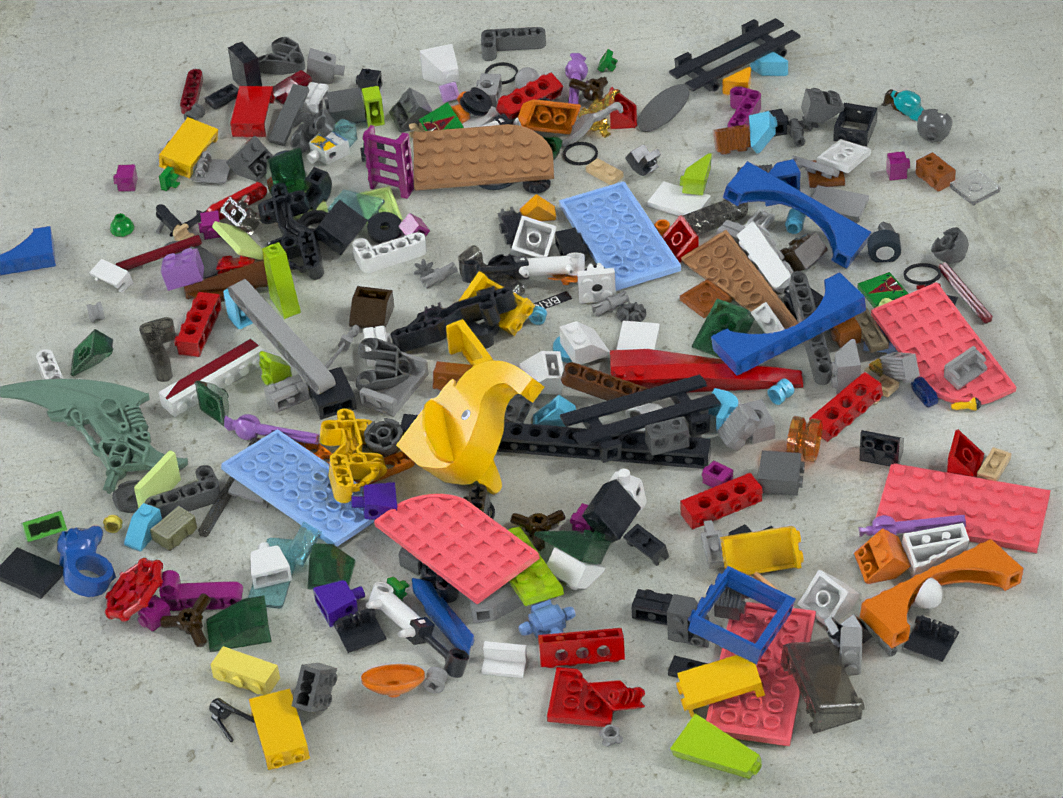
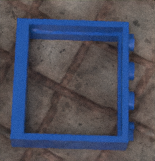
(753, 589)

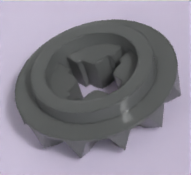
(637, 316)

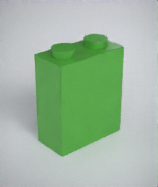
(43, 526)

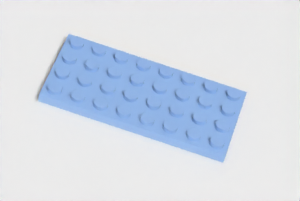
(620, 235)
(296, 485)

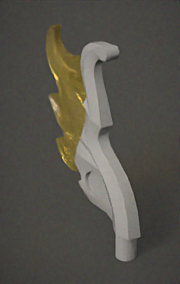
(594, 113)

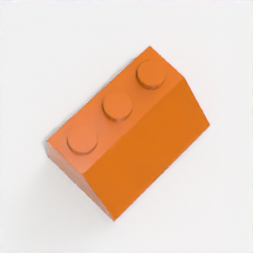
(548, 116)

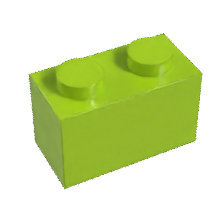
(373, 106)

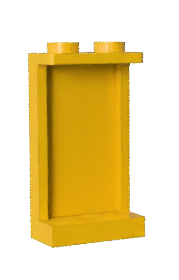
(186, 146)
(510, 321)
(463, 340)
(763, 550)
(718, 682)
(279, 729)

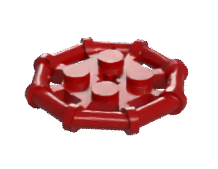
(134, 589)

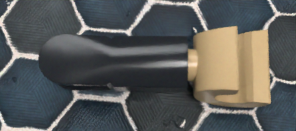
(179, 230)

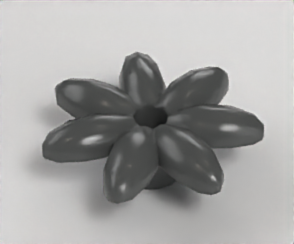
(808, 124)
(423, 268)

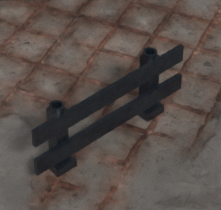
(750, 33)
(683, 407)

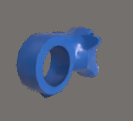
(77, 553)

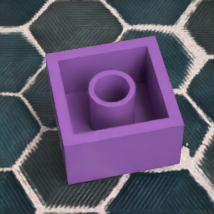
(182, 269)

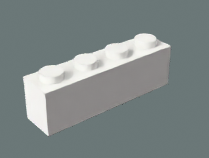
(764, 253)

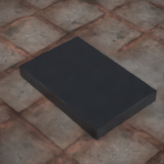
(30, 572)

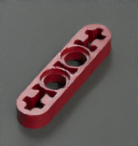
(191, 91)

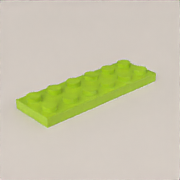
(537, 581)

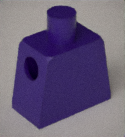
(376, 500)
(337, 600)

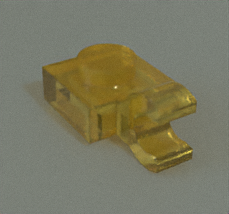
(602, 126)

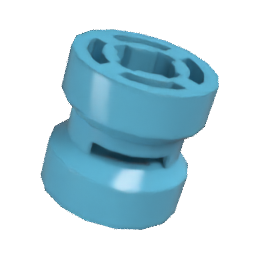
(782, 390)

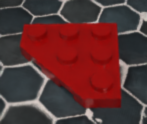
(576, 702)

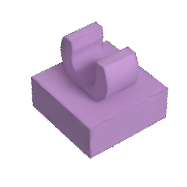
(448, 91)

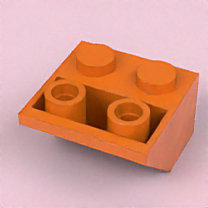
(882, 558)

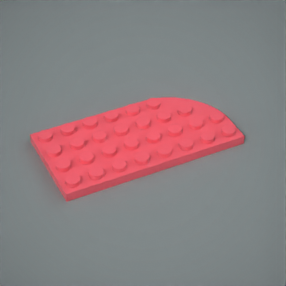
(937, 334)
(458, 543)

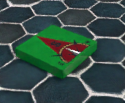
(441, 119)
(881, 287)

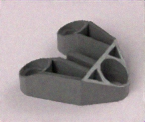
(285, 58)
(320, 123)
(387, 365)

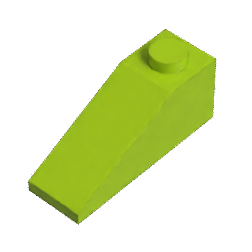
(696, 176)

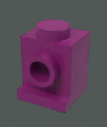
(716, 474)

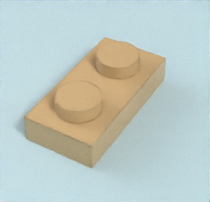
(604, 171)
(994, 464)

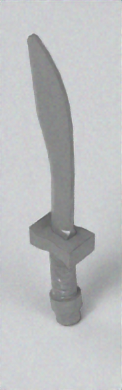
(344, 344)

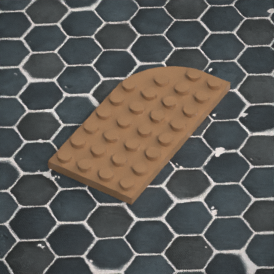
(480, 157)

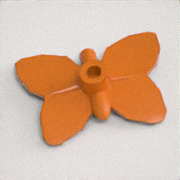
(565, 279)

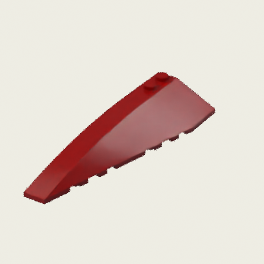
(658, 367)

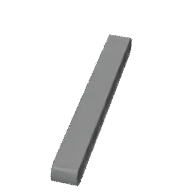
(281, 336)

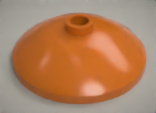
(393, 679)

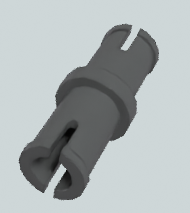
(796, 132)

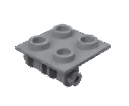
(211, 169)

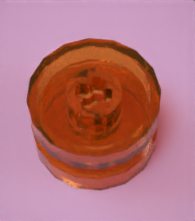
(805, 438)

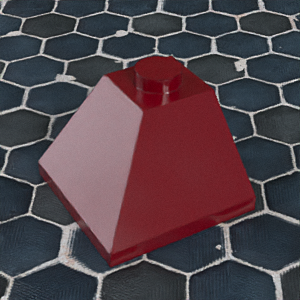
(283, 88)

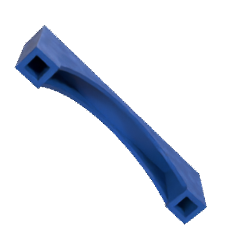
(757, 185)
(32, 254)
(746, 351)

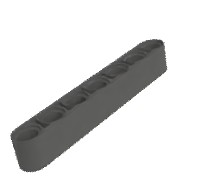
(815, 347)

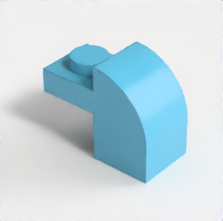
(728, 404)

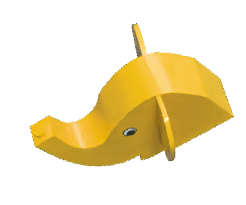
(464, 424)

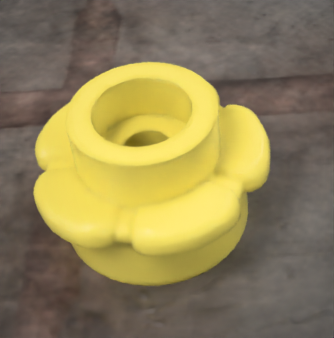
(112, 523)

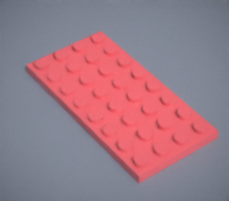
(992, 509)
(771, 716)

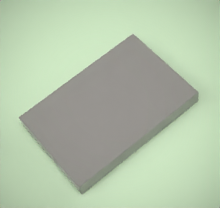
(843, 202)

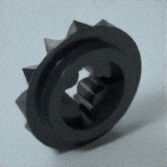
(535, 187)

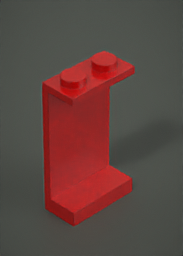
(251, 111)

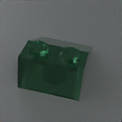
(287, 169)
(722, 316)
(583, 546)
(239, 625)

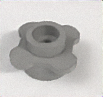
(610, 730)

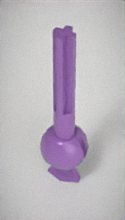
(576, 69)
(249, 426)
(889, 524)

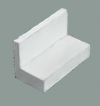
(504, 659)

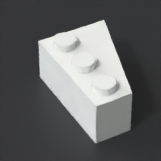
(934, 546)

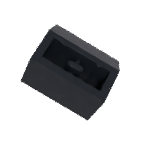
(880, 448)

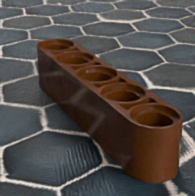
(596, 382)

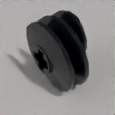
(476, 102)

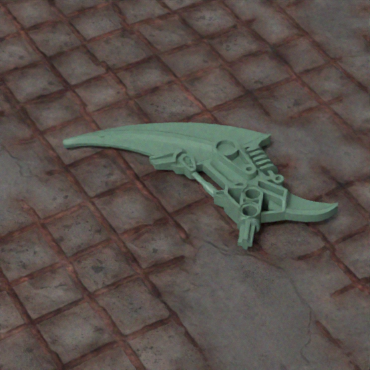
(109, 410)

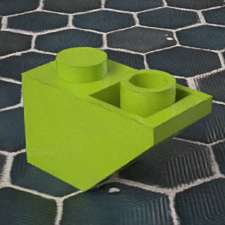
(273, 368)

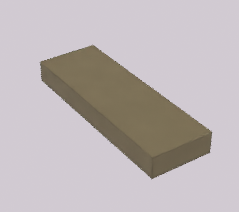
(871, 332)

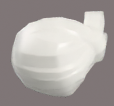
(929, 595)

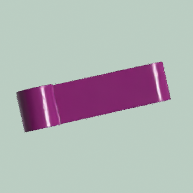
(746, 103)
(184, 595)

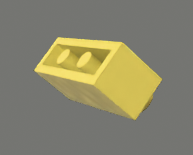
(245, 671)

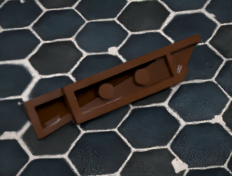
(253, 273)

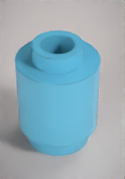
(794, 221)

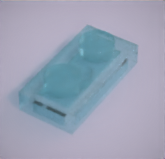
(302, 544)

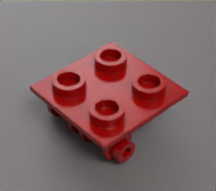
(229, 262)
(618, 696)

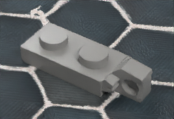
(812, 167)
(712, 545)

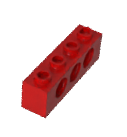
(544, 87)
(198, 324)
(848, 405)
(721, 500)
(572, 641)

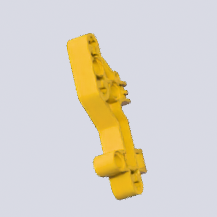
(348, 460)

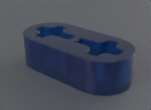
(924, 392)

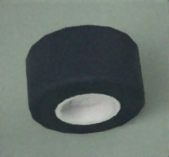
(884, 246)

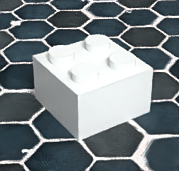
(532, 238)

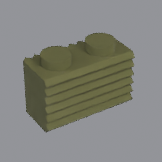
(174, 528)

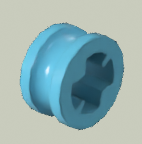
(538, 315)

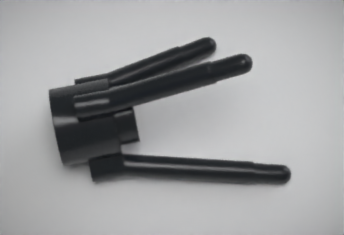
(223, 710)

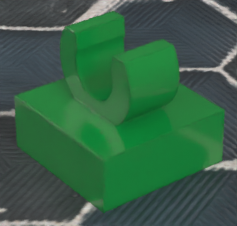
(607, 61)
(168, 179)
(398, 587)

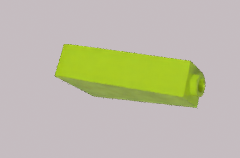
(280, 281)
(713, 748)

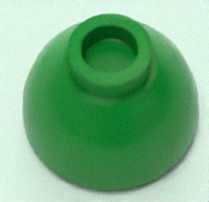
(121, 225)

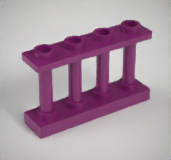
(402, 157)

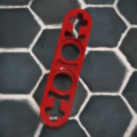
(254, 193)

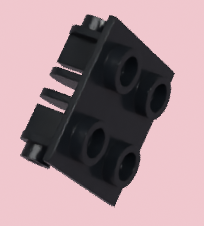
(359, 630)
(931, 638)

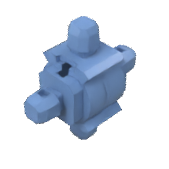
(546, 619)

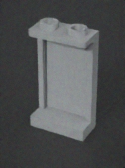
(391, 400)

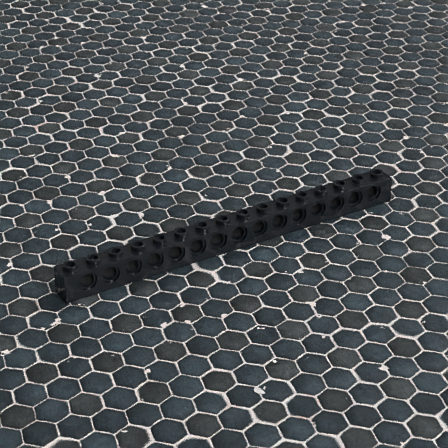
(559, 442)

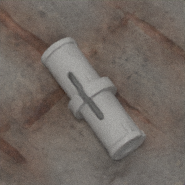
(439, 275)
(610, 303)

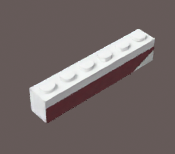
(221, 372)

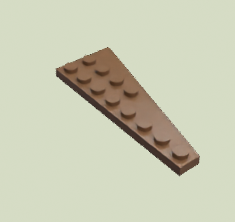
(732, 271)

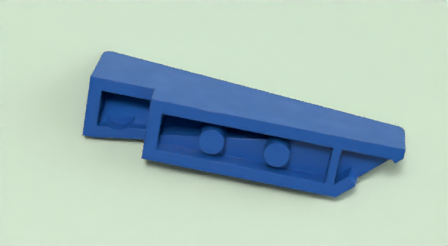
(443, 615)

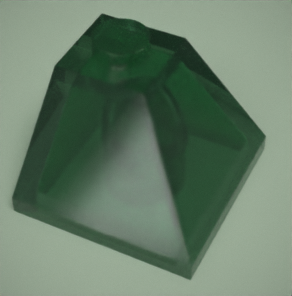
(91, 352)
(212, 400)
(329, 565)

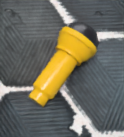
(974, 404)

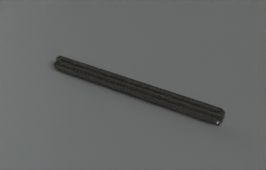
(219, 505)

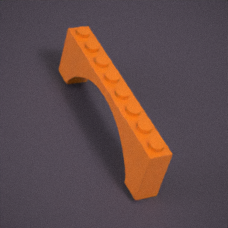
(981, 564)

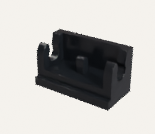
(646, 543)

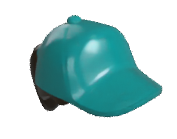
(905, 102)

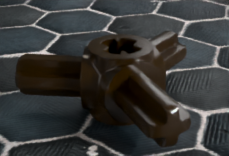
(591, 89)
(537, 522)
(183, 621)

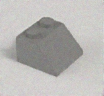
(846, 366)

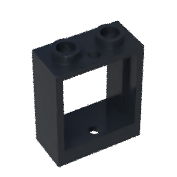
(850, 113)

